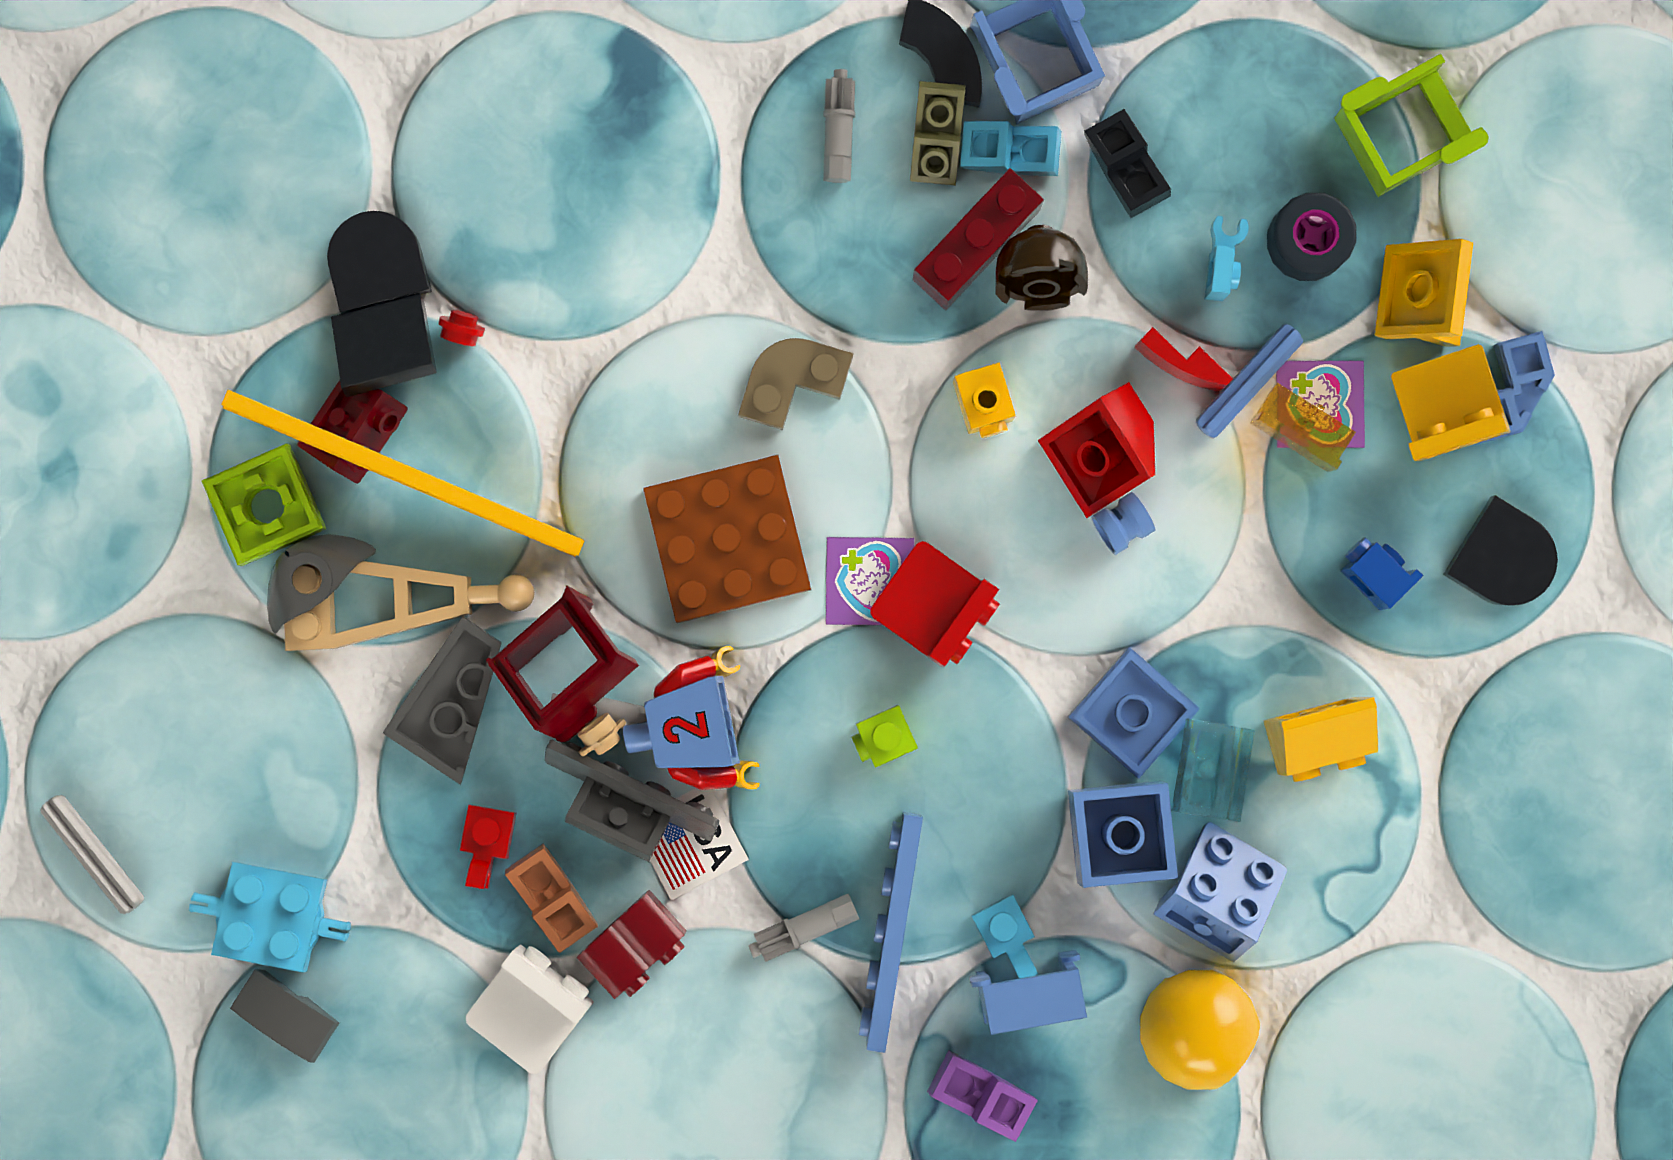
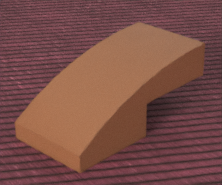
(551, 898)

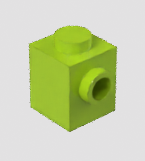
(884, 737)

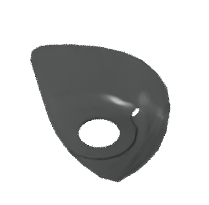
(334, 558)

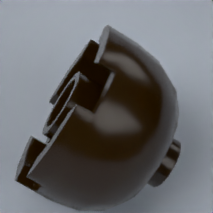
(1041, 269)

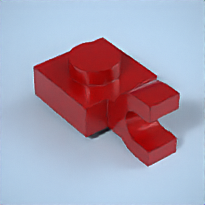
(487, 836)

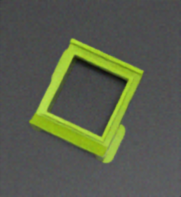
(1381, 91)

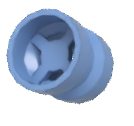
(1123, 523)

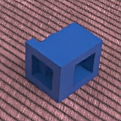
(1379, 573)

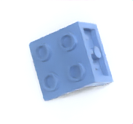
(1223, 893)

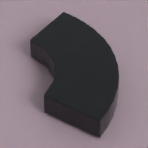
(943, 47)

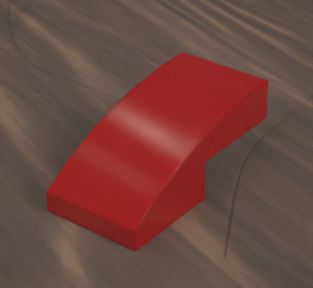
(1197, 369)

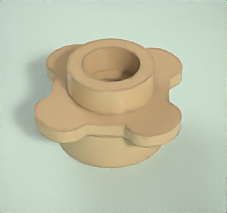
(600, 734)

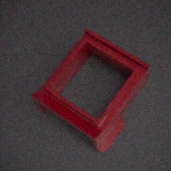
(576, 703)

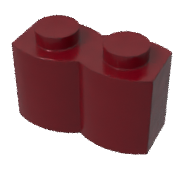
(633, 945)

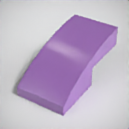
(982, 1095)

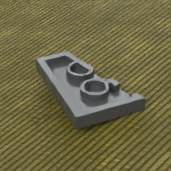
(447, 701)

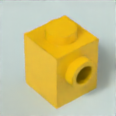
(984, 400)

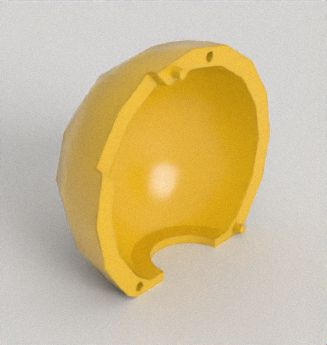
(1198, 1029)

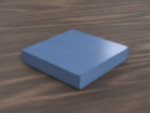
(1133, 712)

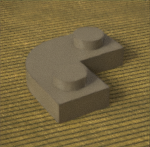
(788, 366)

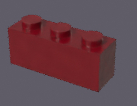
(977, 239)

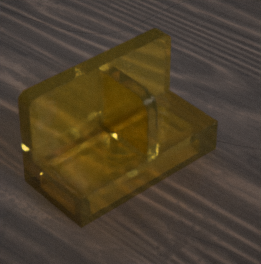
(1303, 427)

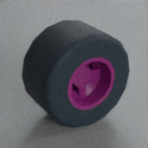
(1324, 224)

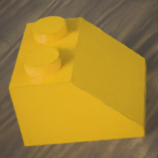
(1323, 736)

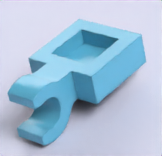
(1223, 271)
(1006, 930)

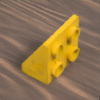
(1449, 403)

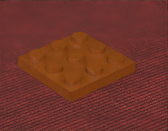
(727, 539)

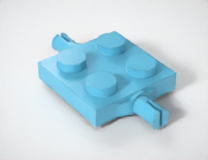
(269, 917)

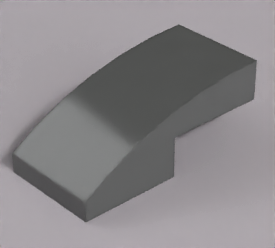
(284, 1016)

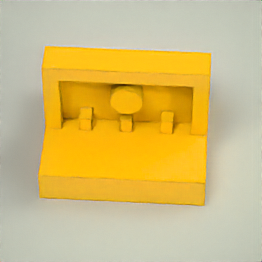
(1424, 291)

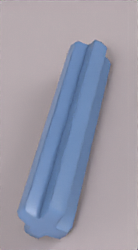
(1249, 381)

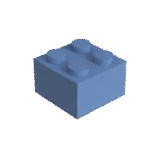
(1122, 834)

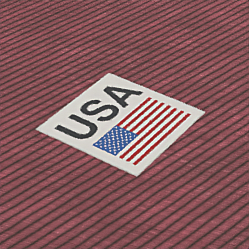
(687, 860)

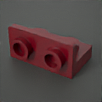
(362, 419)

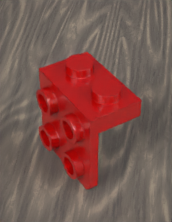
(935, 604)

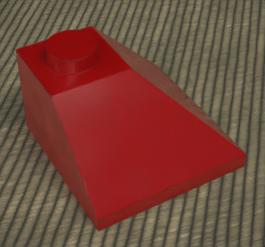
(1104, 449)

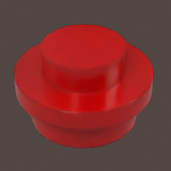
(461, 328)

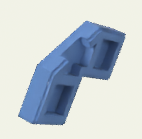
(1526, 376)

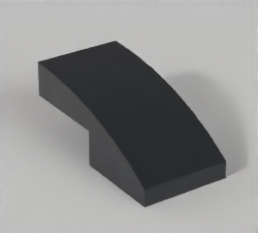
(1126, 163)

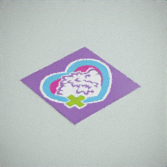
(1334, 386)
(858, 574)

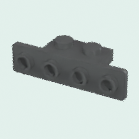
(623, 808)

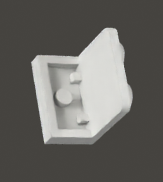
(529, 1009)

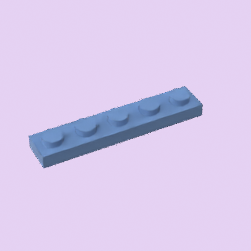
(890, 931)

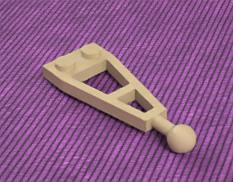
(317, 627)

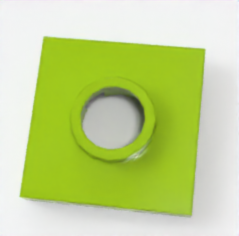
(232, 498)

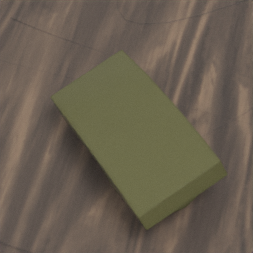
(937, 133)

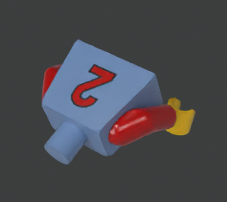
(693, 726)

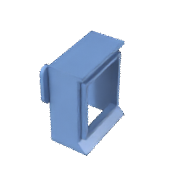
(1068, 17)
(1032, 999)

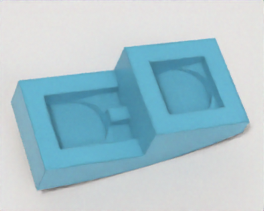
(1000, 146)

